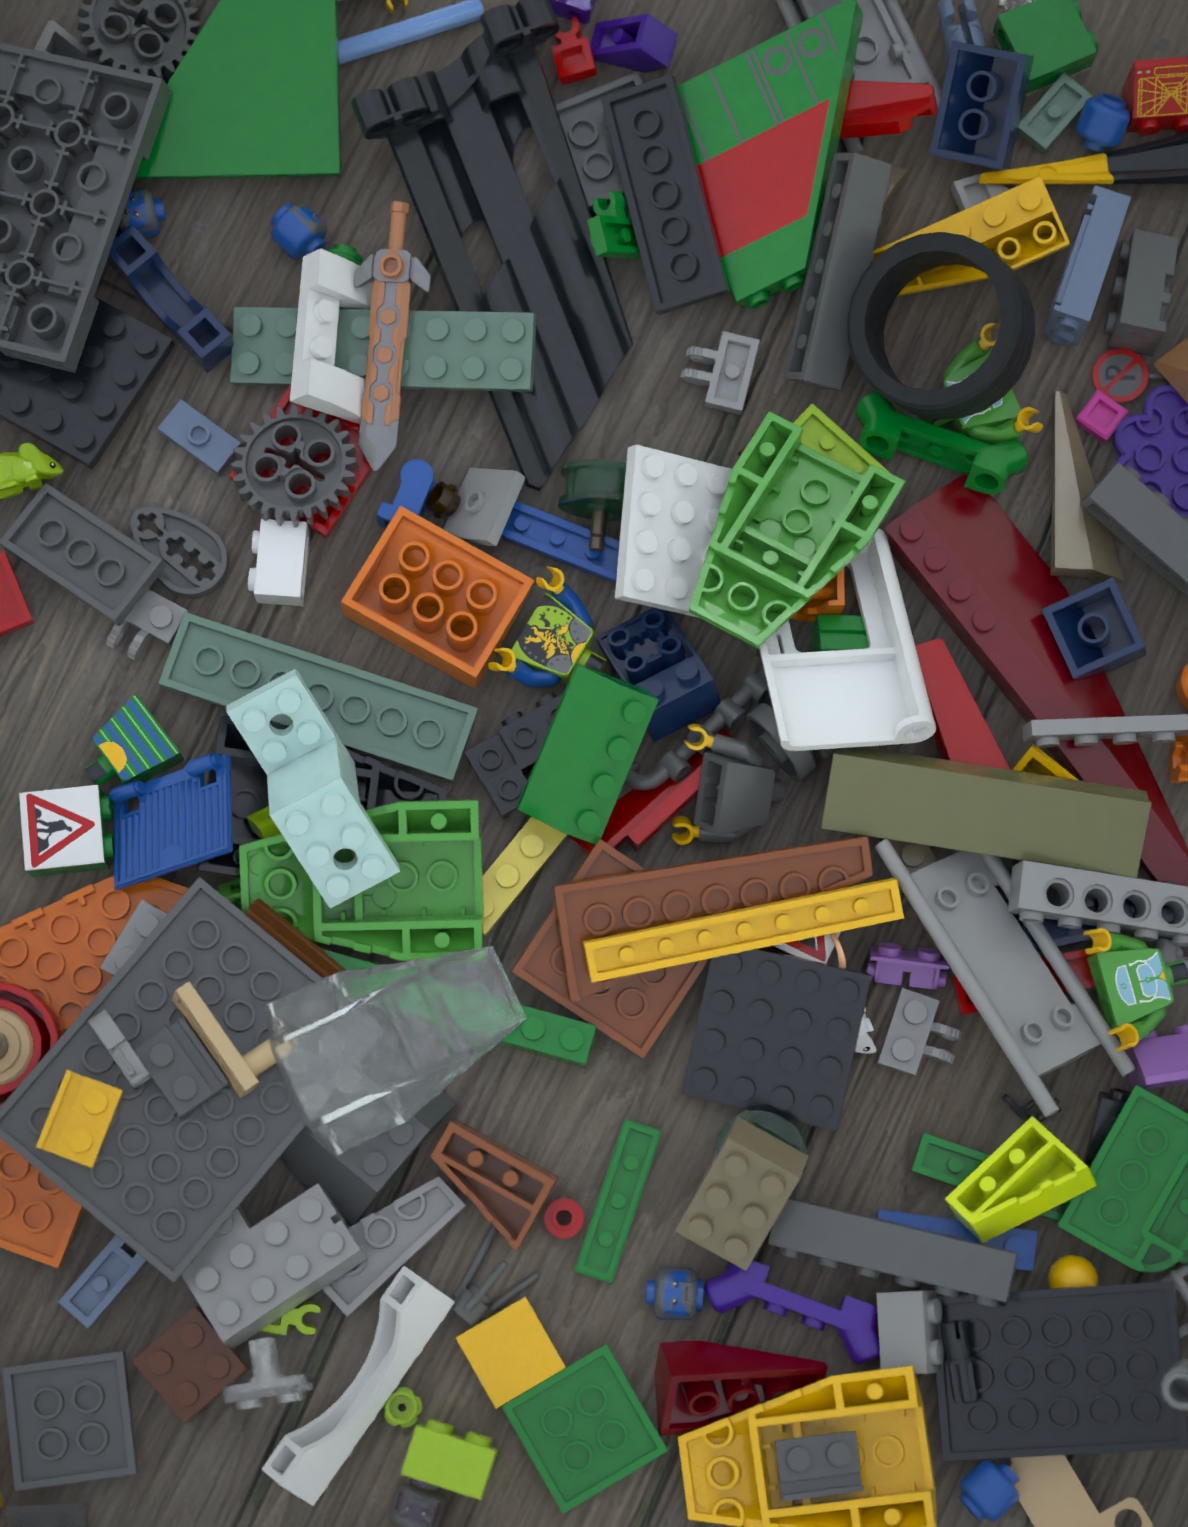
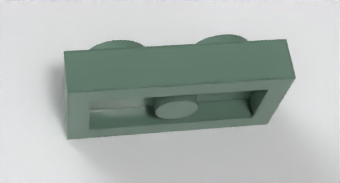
(1053, 113)

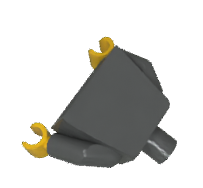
(732, 791)

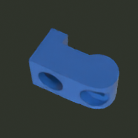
(414, 491)

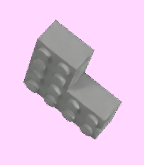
(265, 1270)

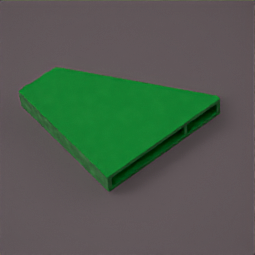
(255, 96)

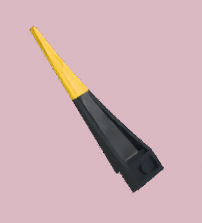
(1148, 163)

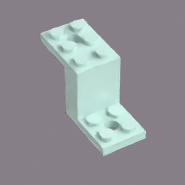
(312, 789)

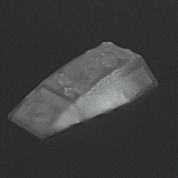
(388, 1039)

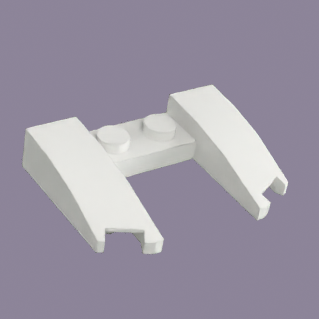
(316, 382)

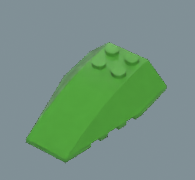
(785, 531)
(415, 914)

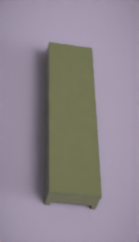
(986, 810)

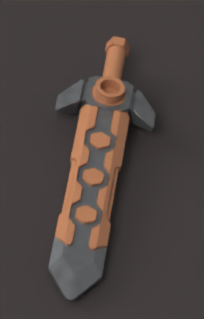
(387, 334)

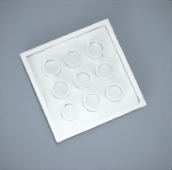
(666, 526)

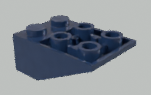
(659, 658)

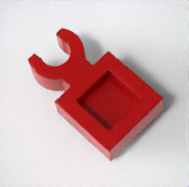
(573, 55)

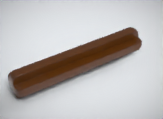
(292, 939)

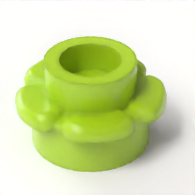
(413, 1407)

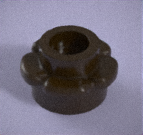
(443, 500)

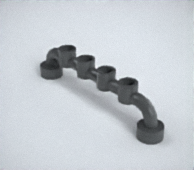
(728, 712)

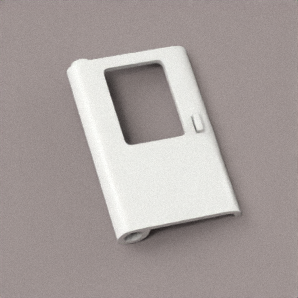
(857, 693)

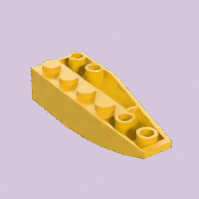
(1014, 225)

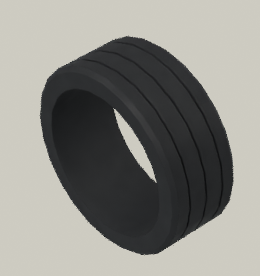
(887, 279)

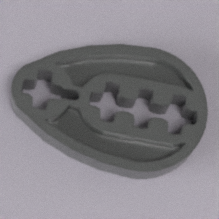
(197, 538)

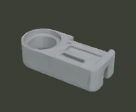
(119, 1049)

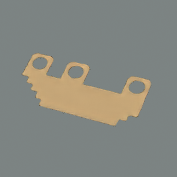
(1058, 1499)

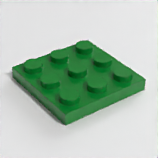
(584, 1428)

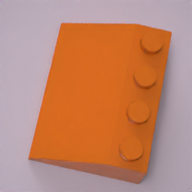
(437, 597)

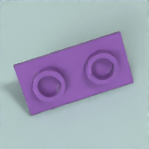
(922, 965)

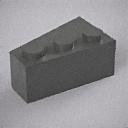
(1141, 292)

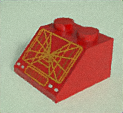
(1157, 95)

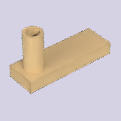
(238, 1070)

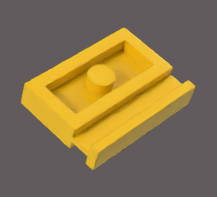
(79, 1119)

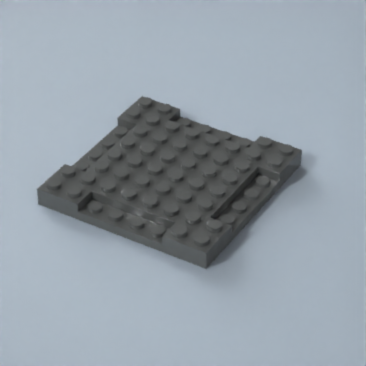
(65, 177)

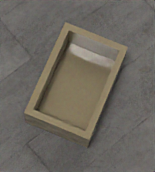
(742, 1193)

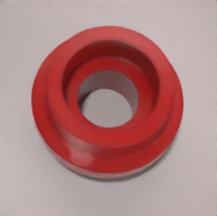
(557, 1230)

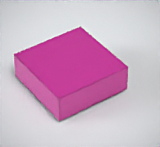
(1101, 416)

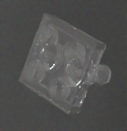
(267, 1379)

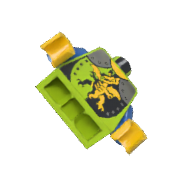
(552, 639)

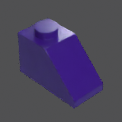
(634, 43)

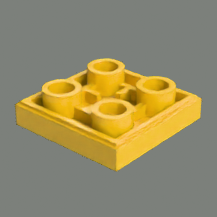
(510, 1352)

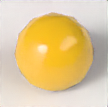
(1072, 1272)

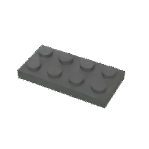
(82, 554)

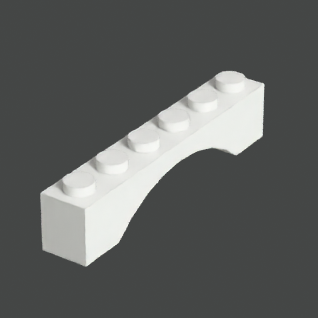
(314, 1453)

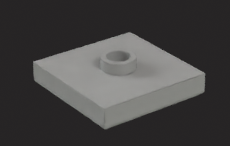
(484, 505)

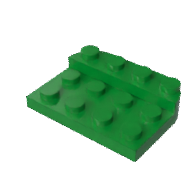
(1141, 1188)

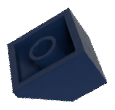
(1095, 630)

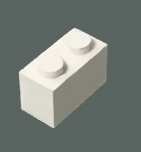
(280, 563)

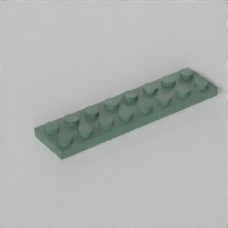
(439, 354)
(363, 708)

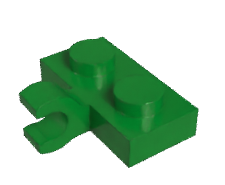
(611, 230)

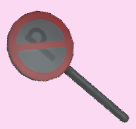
(1122, 375)

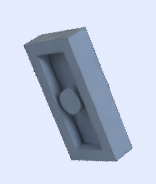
(199, 437)

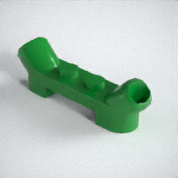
(984, 463)

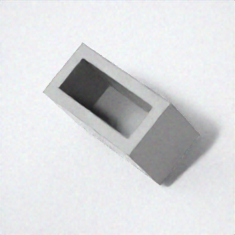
(910, 1331)

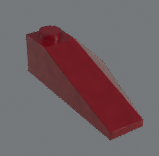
(712, 1381)

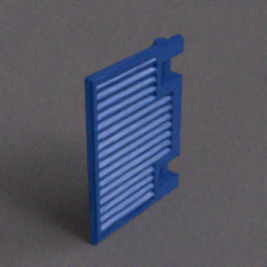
(176, 821)

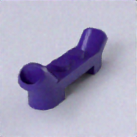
(853, 1320)

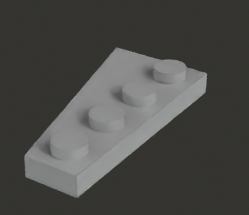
(393, 1239)

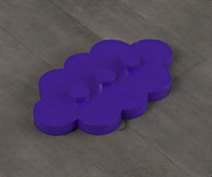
(1158, 445)

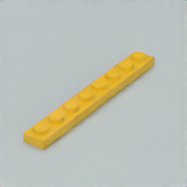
(743, 930)

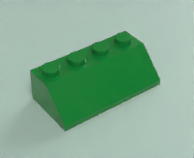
(587, 753)

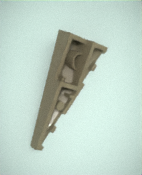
(1078, 540)

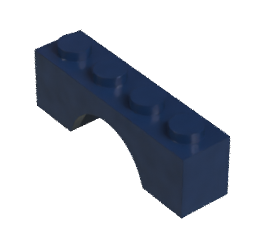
(162, 293)

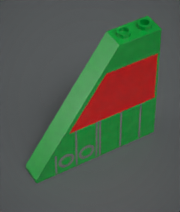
(767, 147)

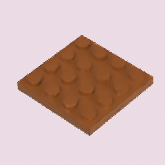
(633, 1009)

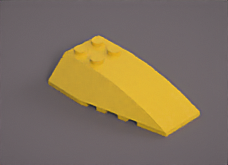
(733, 1467)

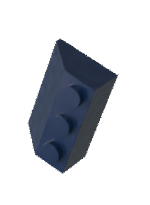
(981, 105)

